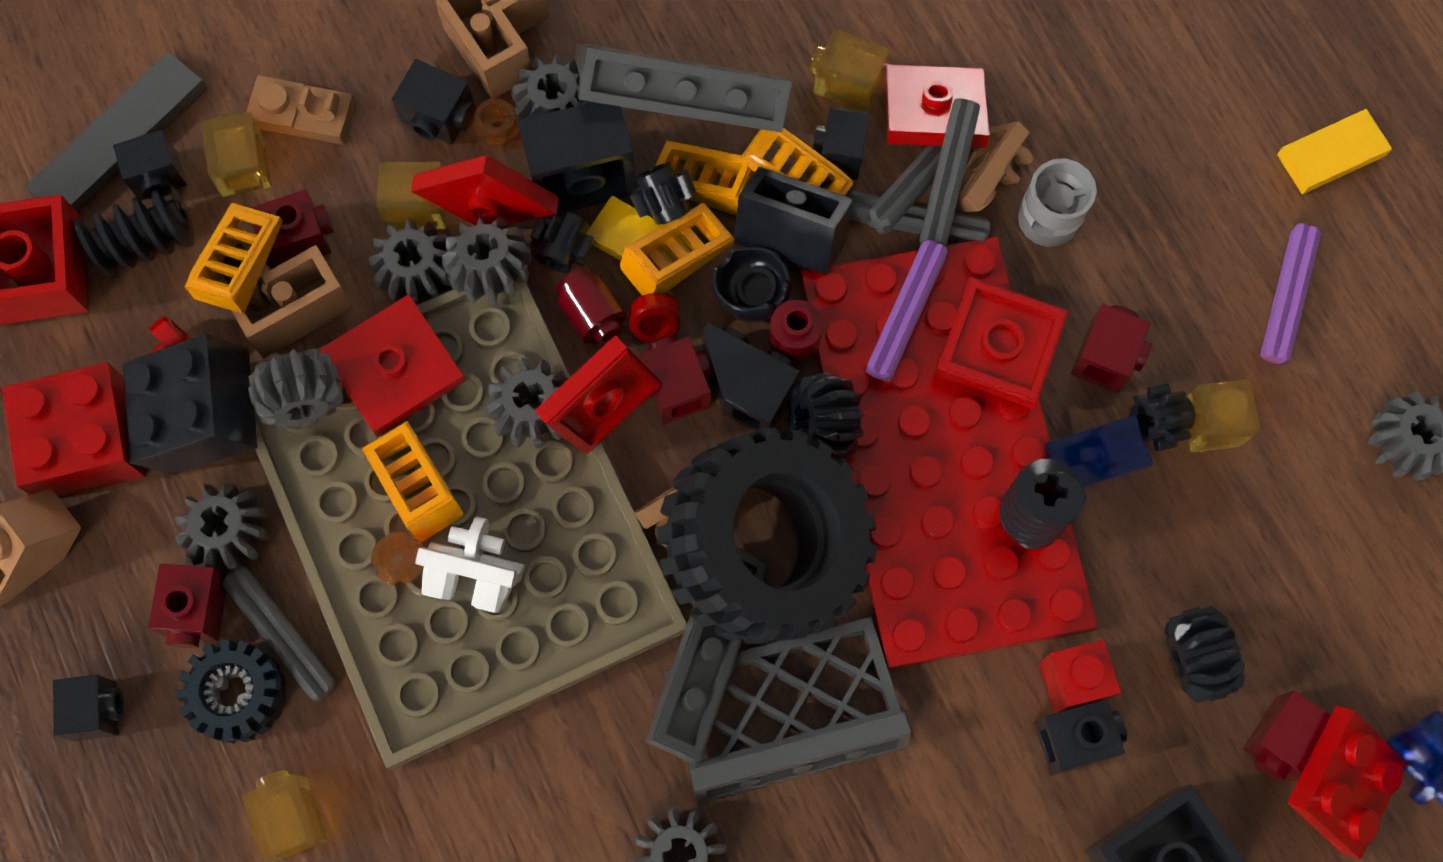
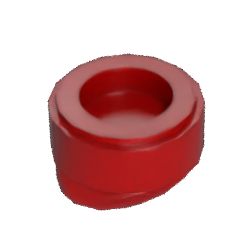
(654, 317)
(167, 333)

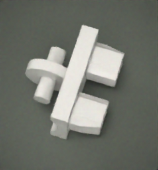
(446, 563)

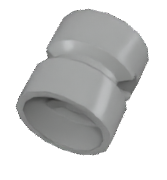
(1056, 202)

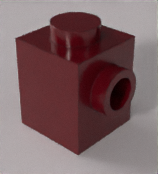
(301, 228)
(1113, 347)
(683, 378)
(187, 604)
(1286, 736)

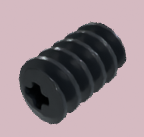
(135, 233)
(1041, 503)

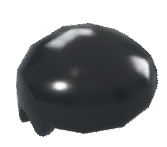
(751, 283)

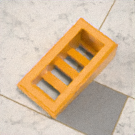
(805, 158)
(734, 170)
(652, 272)
(237, 294)
(430, 509)

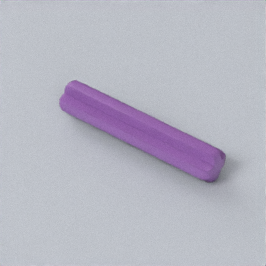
(1290, 294)
(906, 310)

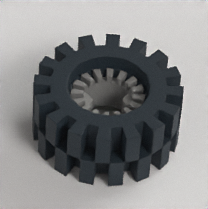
(212, 674)

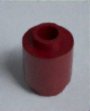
(590, 306)
(796, 330)

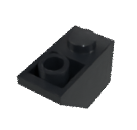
(748, 381)

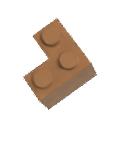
(490, 39)
(289, 300)

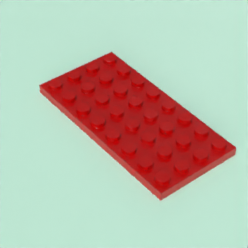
(937, 472)

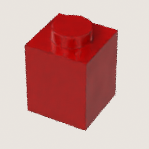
(1079, 676)

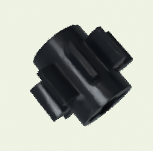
(663, 193)
(561, 241)
(1163, 416)

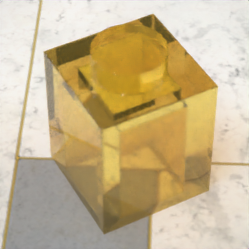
(849, 69)
(235, 153)
(397, 201)
(1223, 415)
(283, 816)

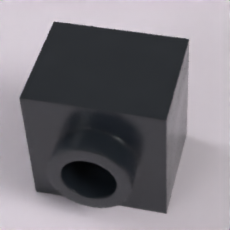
(843, 140)
(150, 164)
(86, 707)

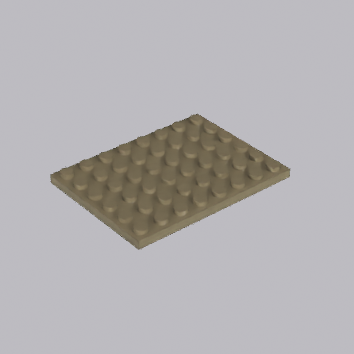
(441, 665)

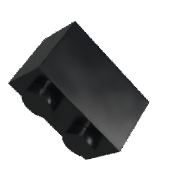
(792, 219)

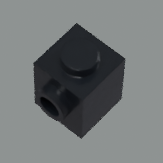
(434, 103)
(1081, 736)

